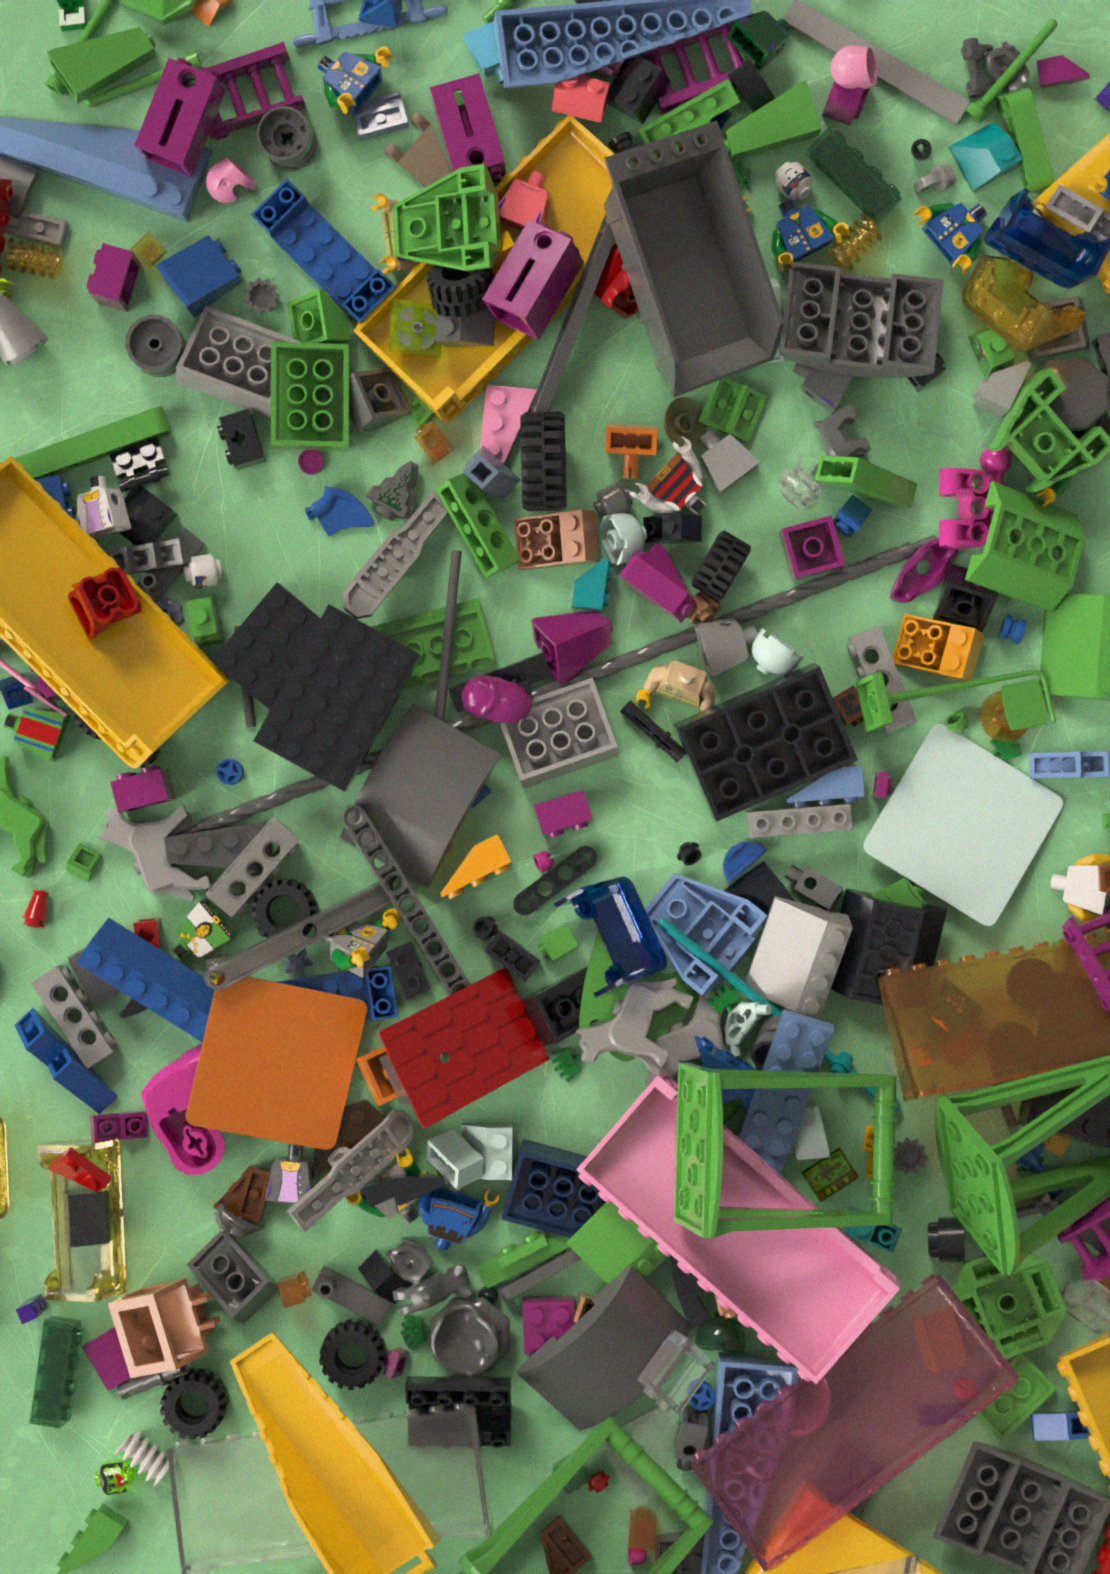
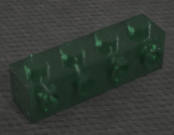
(853, 175)
(56, 1372)

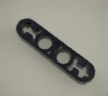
(557, 883)

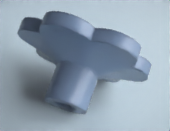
(173, 607)

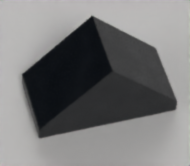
(381, 1276)

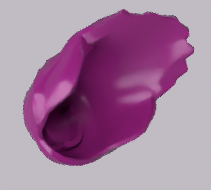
(496, 699)

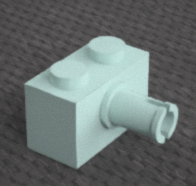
(455, 1159)

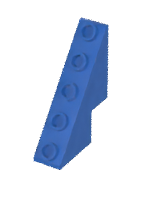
(723, 1059)
(63, 1062)

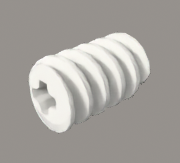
(144, 1456)

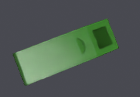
(96, 1539)

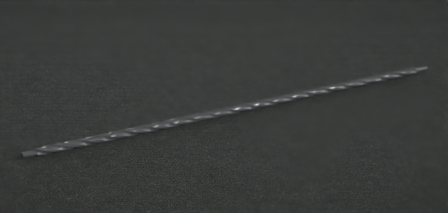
(596, 672)

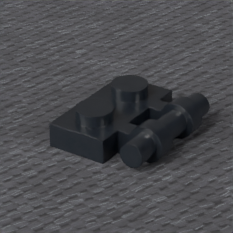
(138, 459)

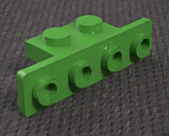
(521, 1256)

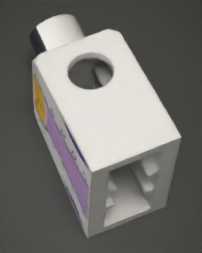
(102, 510)

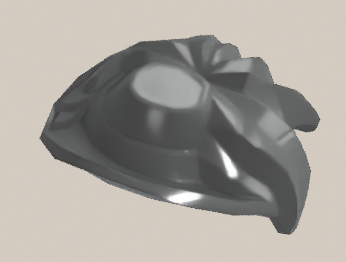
(998, 62)
(234, 1225)
(410, 1260)

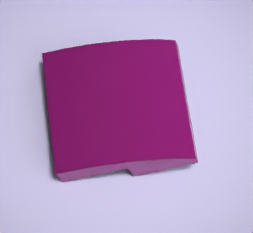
(107, 1358)

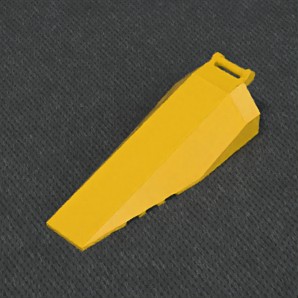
(329, 1471)

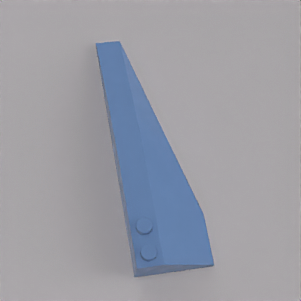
(103, 161)
(740, 1387)

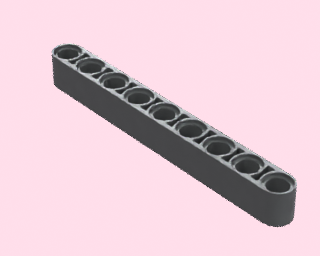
(403, 891)

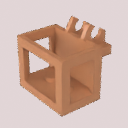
(162, 1326)

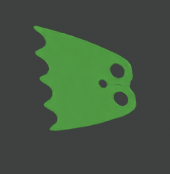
(602, 1006)

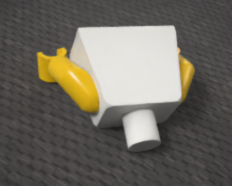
(1082, 888)

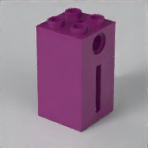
(180, 116)
(468, 130)
(533, 279)

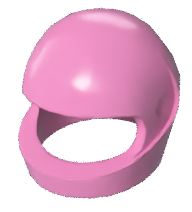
(850, 67)
(222, 179)

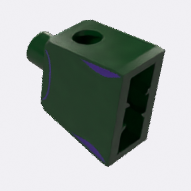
(759, 37)

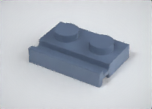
(381, 116)

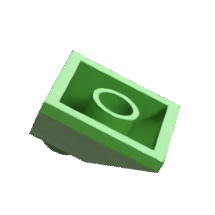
(318, 319)

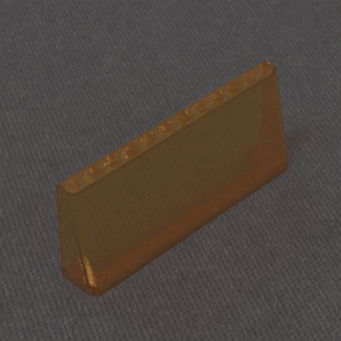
(994, 1017)

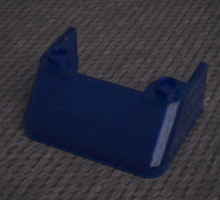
(1044, 246)
(623, 928)

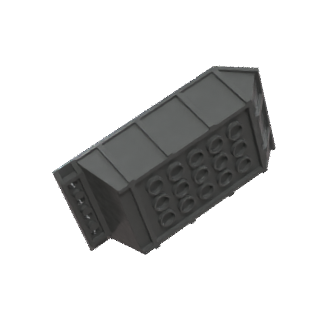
(692, 258)

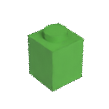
(557, 942)

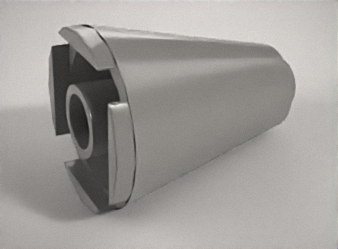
(17, 333)

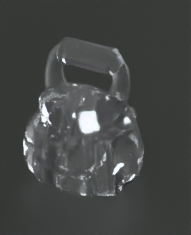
(799, 488)

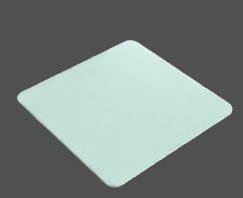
(963, 824)

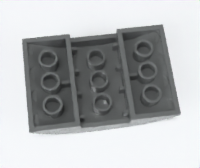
(861, 322)
(422, 791)
(599, 1359)
(1022, 1513)

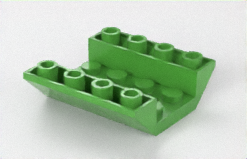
(1027, 567)

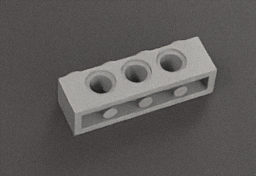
(875, 641)
(798, 821)
(272, 832)
(47, 988)

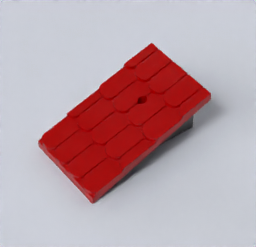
(483, 1046)

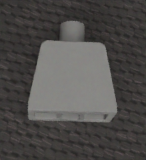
(726, 460)
(723, 644)

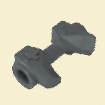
(973, 52)
(1042, 1204)

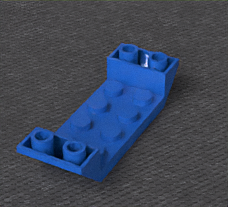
(322, 252)
(374, 989)

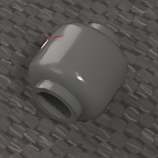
(613, 500)

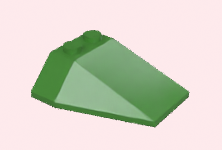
(451, 222)

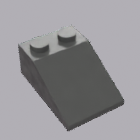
(233, 1277)

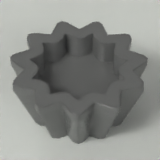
(261, 296)
(909, 1156)

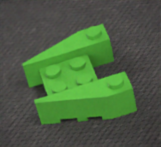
(1043, 439)

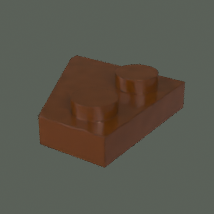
(248, 1194)
(563, 1548)

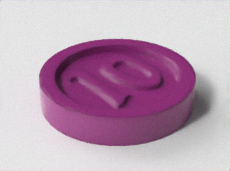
(311, 462)

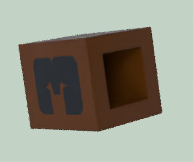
(849, 706)

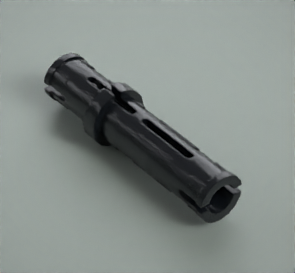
(653, 731)

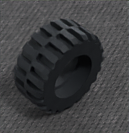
(543, 461)

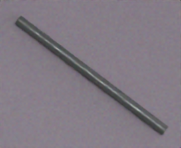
(448, 634)

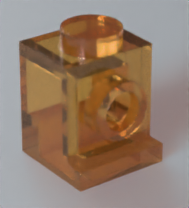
(443, 446)
(294, 1289)

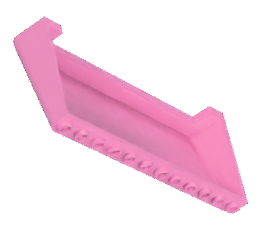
(795, 1287)

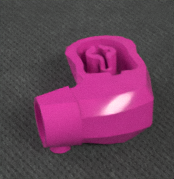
(166, 1100)

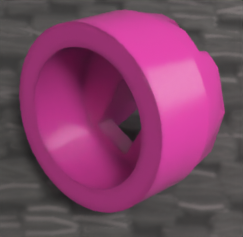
(542, 862)
(636, 1556)

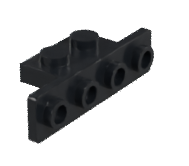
(522, 672)

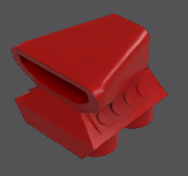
(615, 287)
(103, 601)

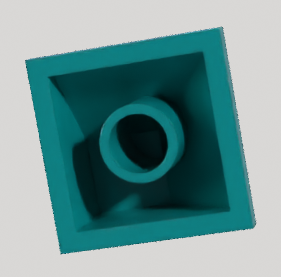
(986, 155)

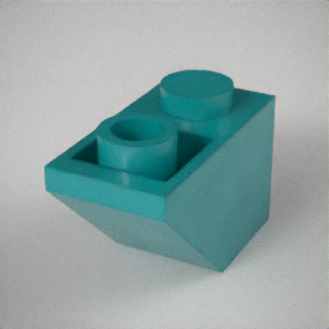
(590, 587)
(880, 1236)

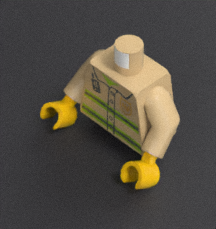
(393, 262)
(680, 684)

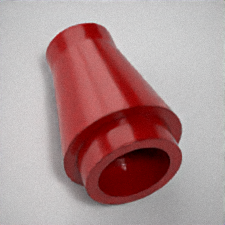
(37, 910)

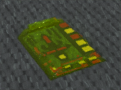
(830, 1174)

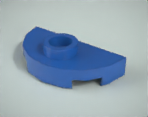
(740, 858)

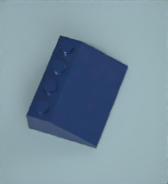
(548, 1191)

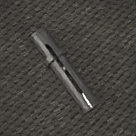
(146, 1382)

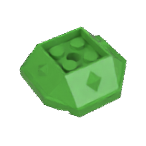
(1034, 1305)

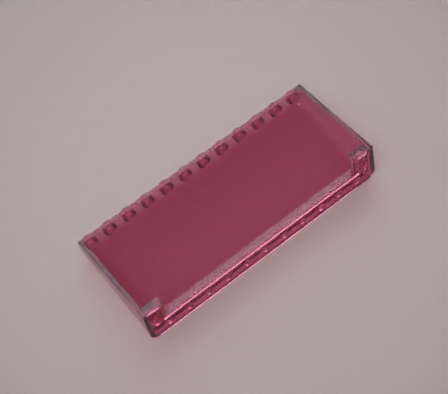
(858, 1428)

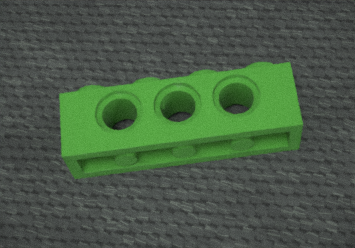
(478, 525)

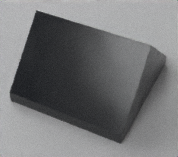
(86, 1218)

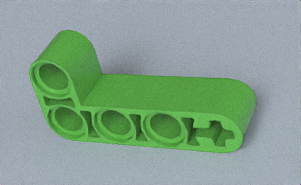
(1026, 132)

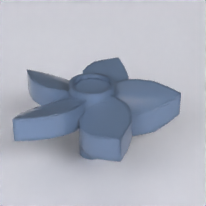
(297, 963)

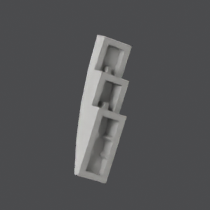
(1080, 212)

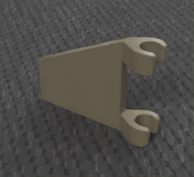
(424, 157)

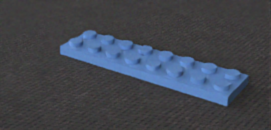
(776, 1112)

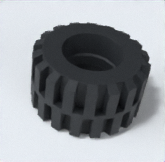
(458, 291)
(721, 565)
(273, 890)
(337, 1369)
(179, 1418)

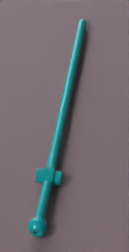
(838, 1064)

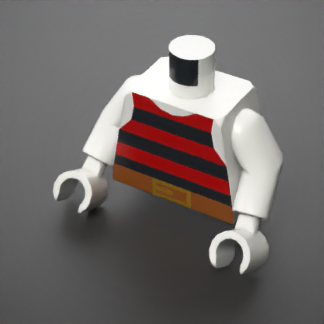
(675, 484)

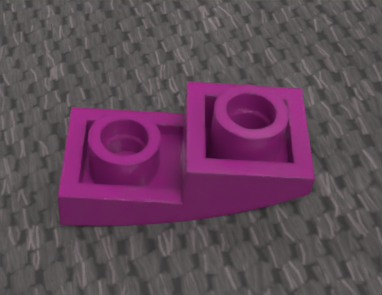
(118, 1126)

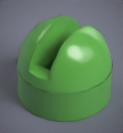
(957, 722)

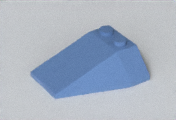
(711, 918)

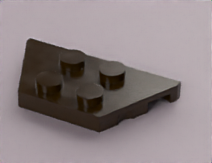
(356, 1123)

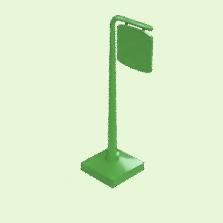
(1021, 701)

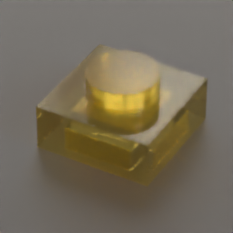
(148, 250)

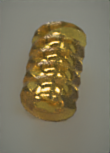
(861, 235)
(34, 260)

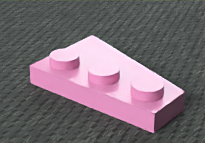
(502, 417)

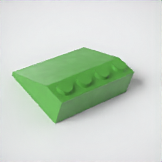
(310, 396)
(1077, 647)
(612, 1243)

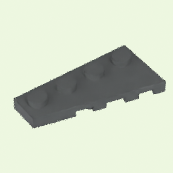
(213, 847)

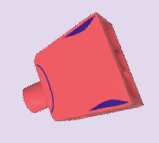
(525, 202)

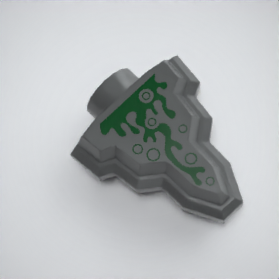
(396, 493)

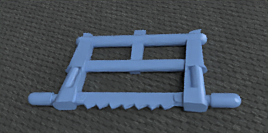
(325, 34)

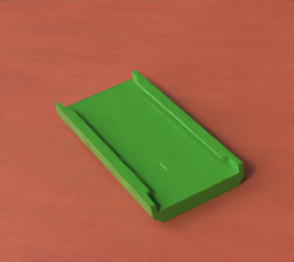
(425, 634)

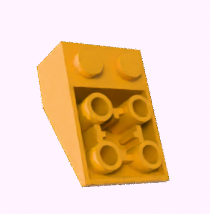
(938, 648)
(481, 860)

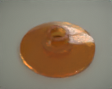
(993, 724)

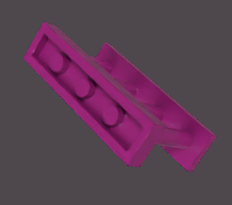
(251, 65)
(670, 98)
(1074, 934)
(1094, 1267)

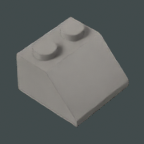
(1000, 389)

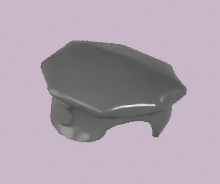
(1085, 394)
(469, 1336)

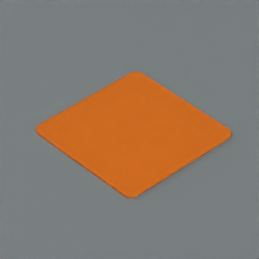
(276, 1062)

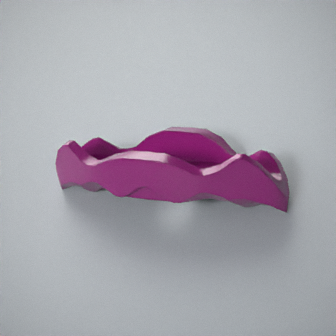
(910, 583)

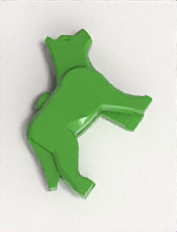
(24, 822)

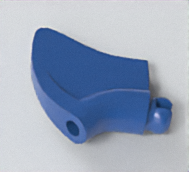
(339, 510)

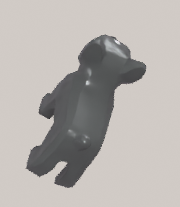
(836, 440)
(433, 1289)

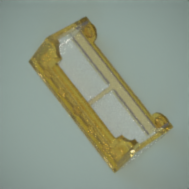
(93, 1270)

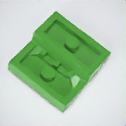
(733, 409)

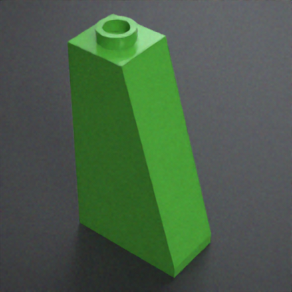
(100, 61)
(775, 125)
(866, 480)

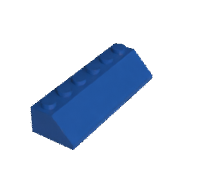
(149, 977)

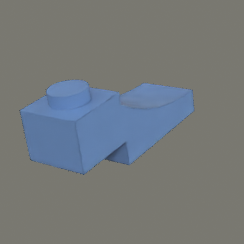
(1070, 764)

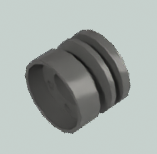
(284, 124)

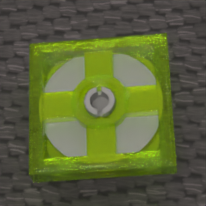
(413, 329)

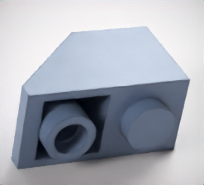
(490, 473)

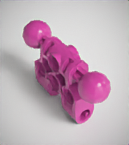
(958, 484)

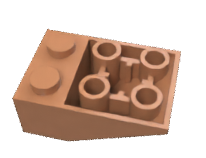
(557, 539)

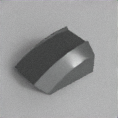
(1068, 343)

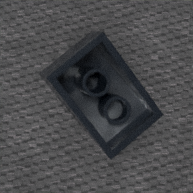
(557, 1008)

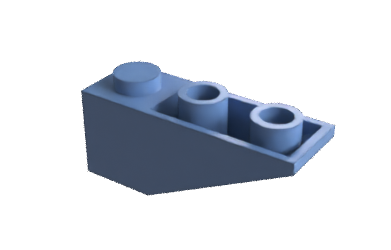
(841, 783)

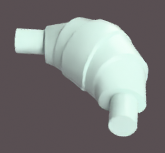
(741, 1023)

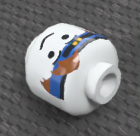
(793, 181)
(203, 571)

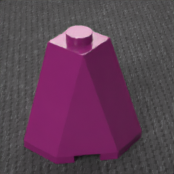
(659, 582)
(571, 641)

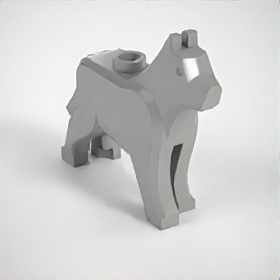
(147, 844)
(631, 1024)
(681, 1041)

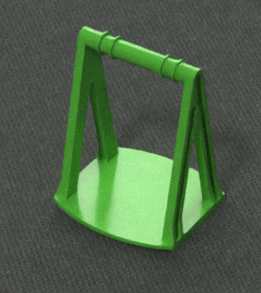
(701, 1152)
(976, 1171)
(487, 1554)

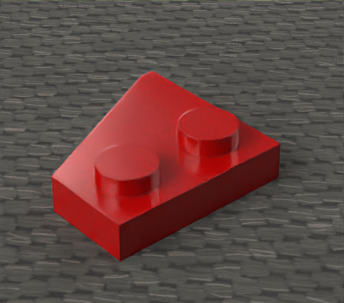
(80, 1170)

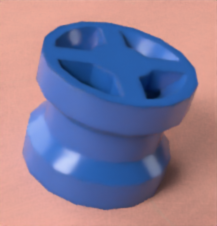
(1012, 629)
(225, 770)
(700, 1400)

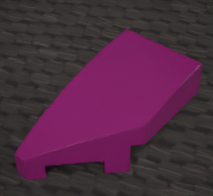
(1059, 70)

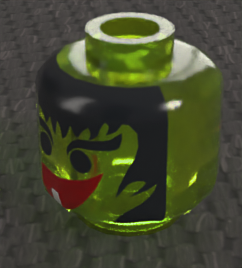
(115, 1477)

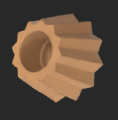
(704, 609)

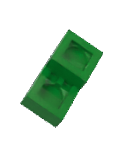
(72, 15)

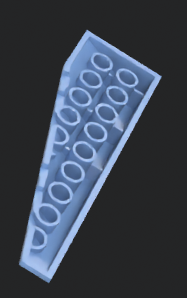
(575, 39)

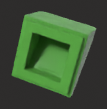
(83, 862)

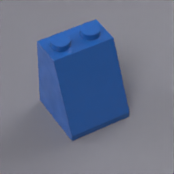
(200, 274)

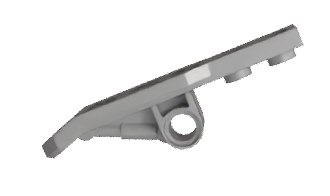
(392, 559)
(354, 1168)

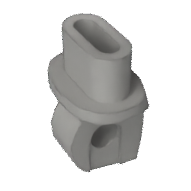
(939, 178)

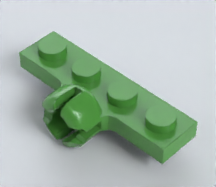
(692, 113)

